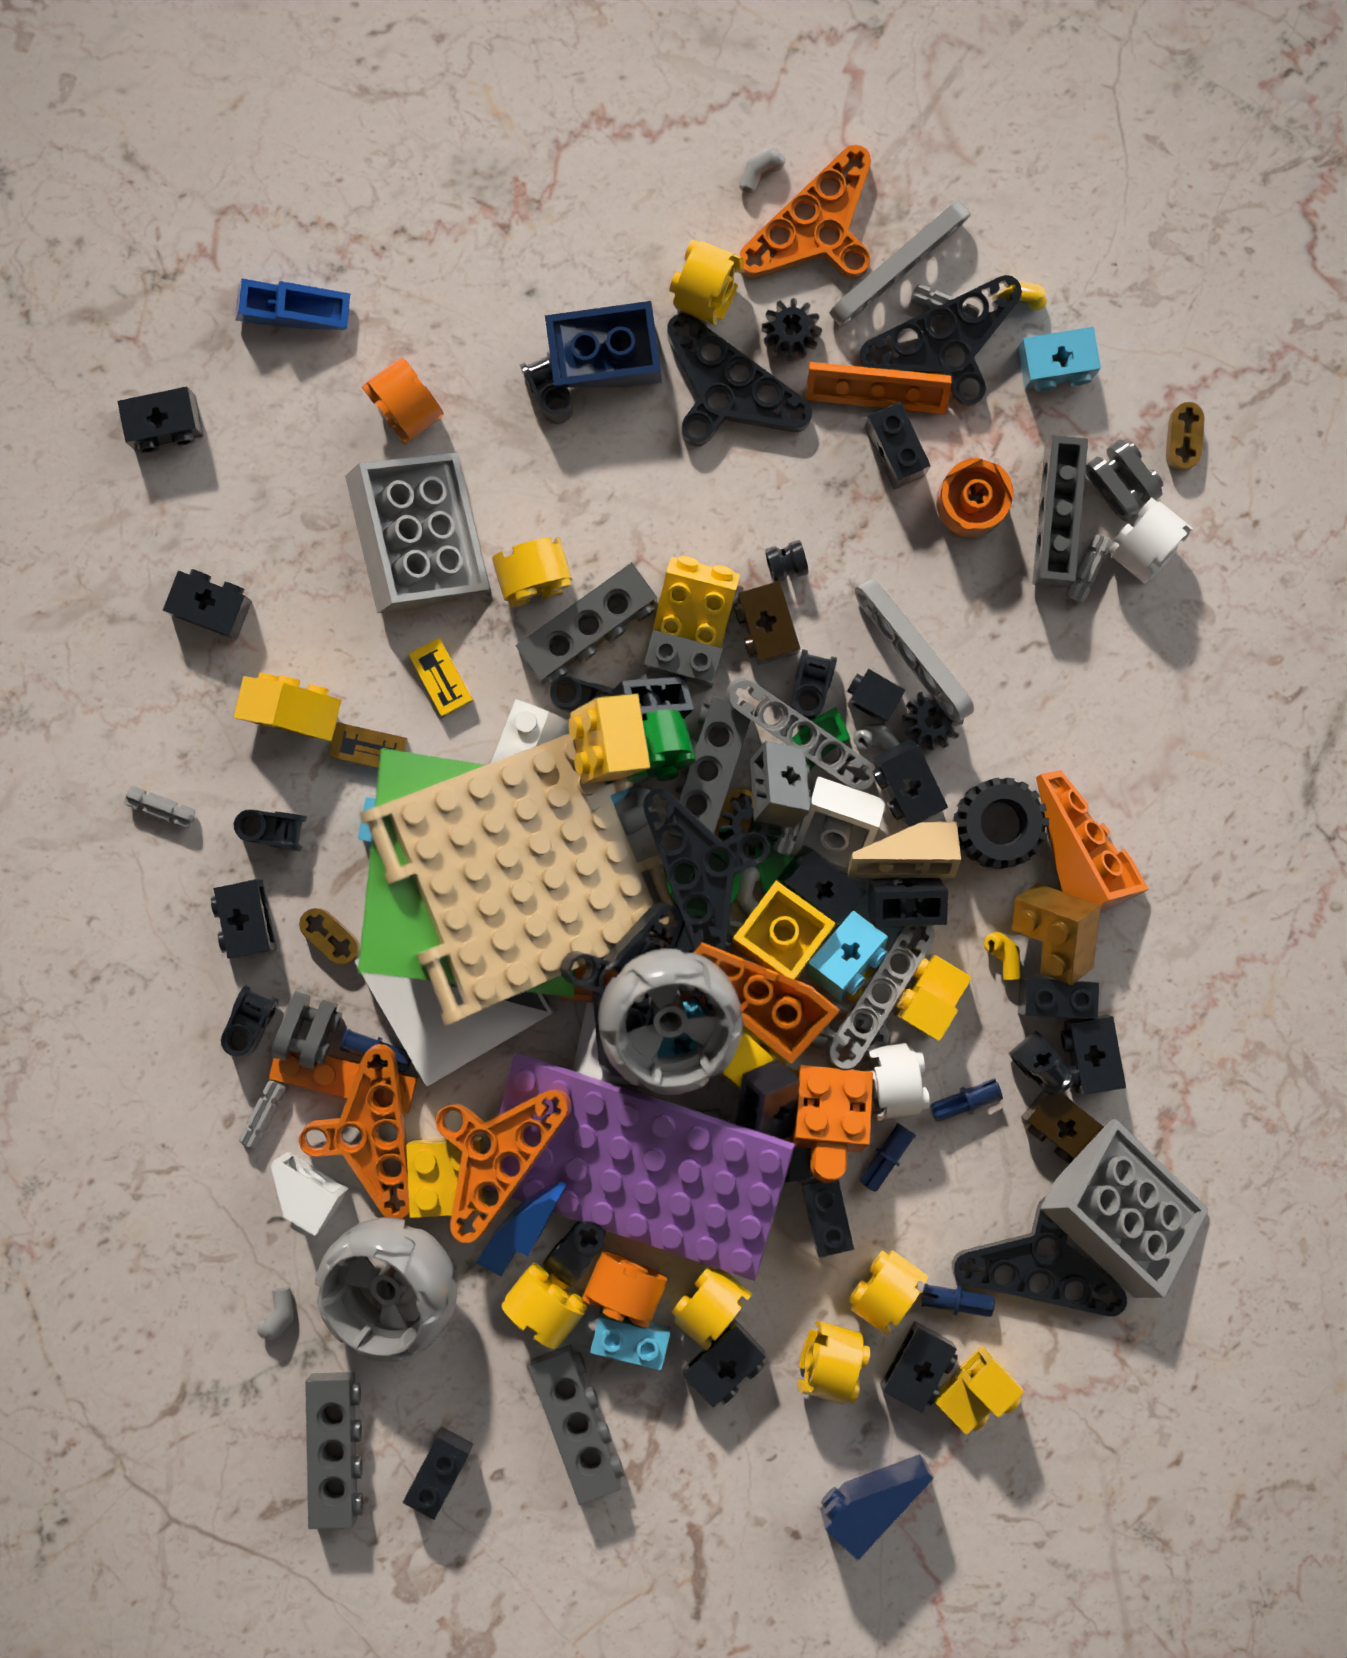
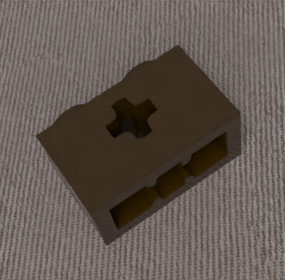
(768, 602)
(1048, 1111)

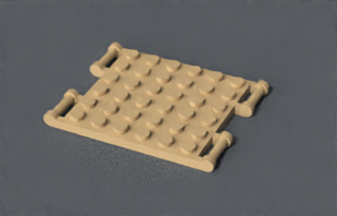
(516, 872)

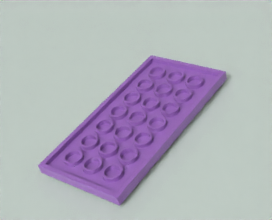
(652, 1168)

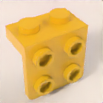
(696, 601)

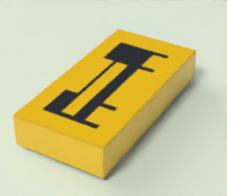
(440, 677)

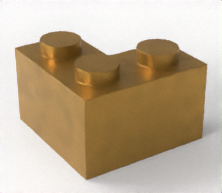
(1064, 926)

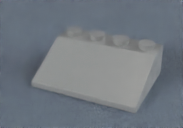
(416, 531)
(1126, 1211)

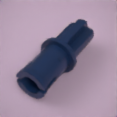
(359, 1044)
(967, 1100)
(887, 1157)
(958, 1301)

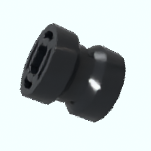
(786, 561)

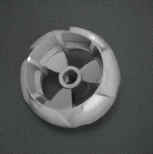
(636, 1052)
(411, 1260)

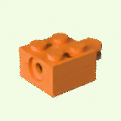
(834, 1117)

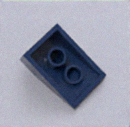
(604, 347)
(871, 1503)

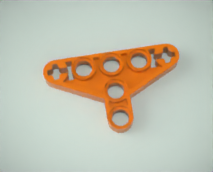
(830, 212)
(366, 1115)
(486, 1169)

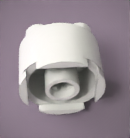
(1150, 541)
(896, 1081)

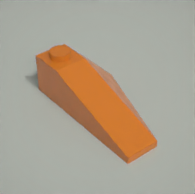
(1082, 852)
(773, 1005)

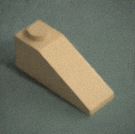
(916, 852)

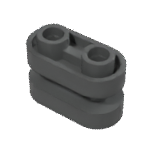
(1127, 461)
(314, 1048)

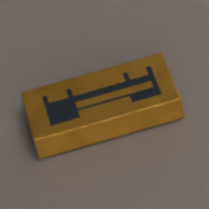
(362, 744)

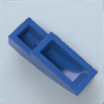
(291, 305)
(521, 1229)

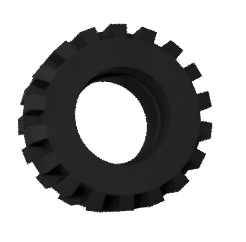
(1030, 816)

